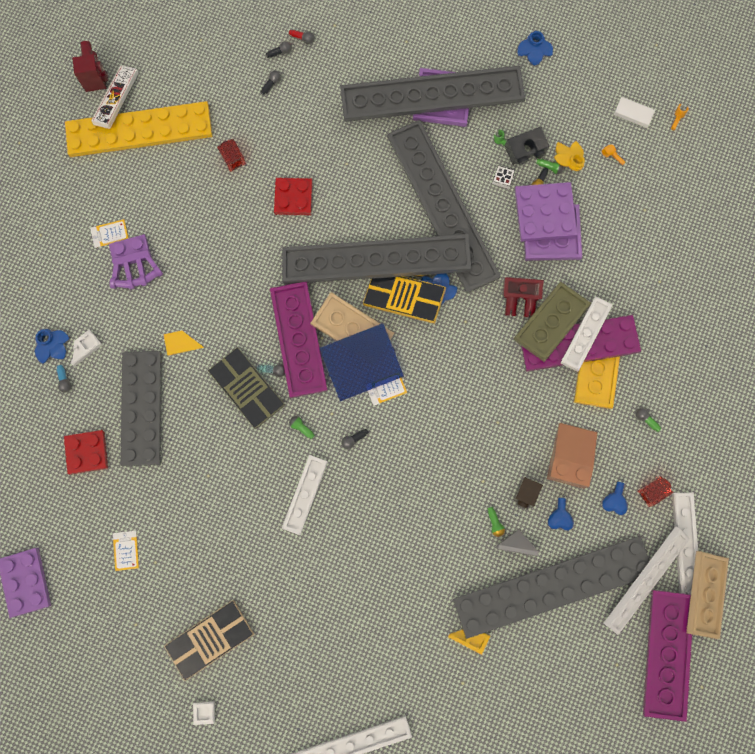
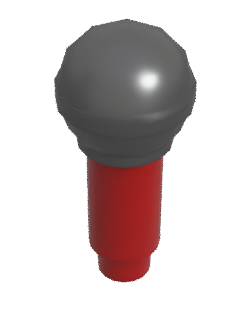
(307, 37)

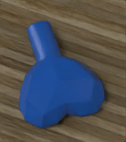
(616, 501)
(561, 518)

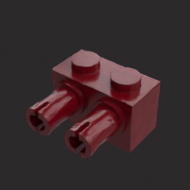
(89, 70)
(517, 288)

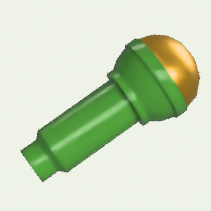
(497, 528)

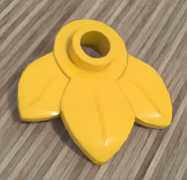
(570, 157)

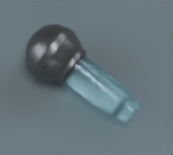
(277, 370)

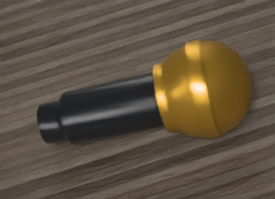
(540, 180)

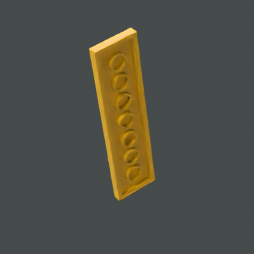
(140, 129)

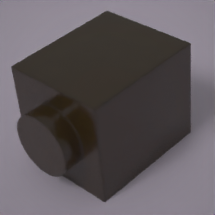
(527, 493)

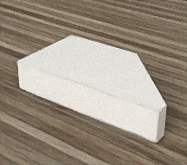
(84, 346)

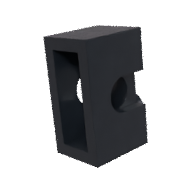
(534, 139)

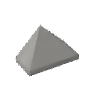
(518, 544)

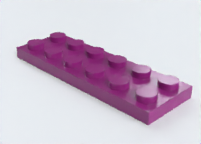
(615, 339)
(298, 340)
(668, 657)

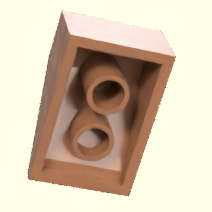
(573, 456)

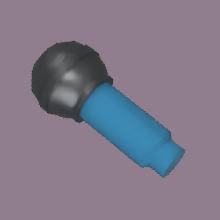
(64, 385)

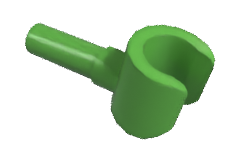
(500, 140)

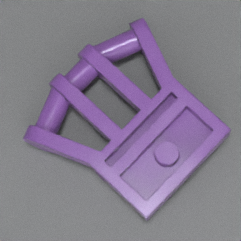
(129, 252)

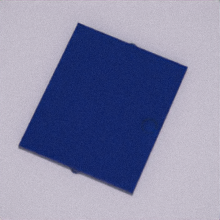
(361, 362)

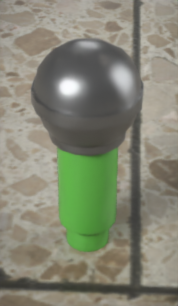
(643, 415)

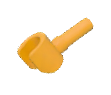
(679, 114)
(611, 150)

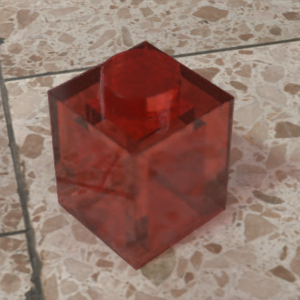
(231, 155)
(655, 491)

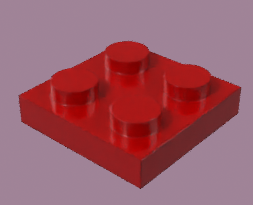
(293, 196)
(85, 452)

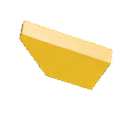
(475, 643)

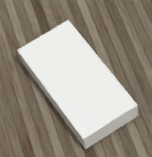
(634, 112)

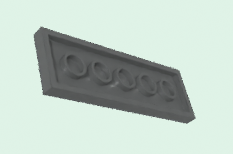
(141, 408)

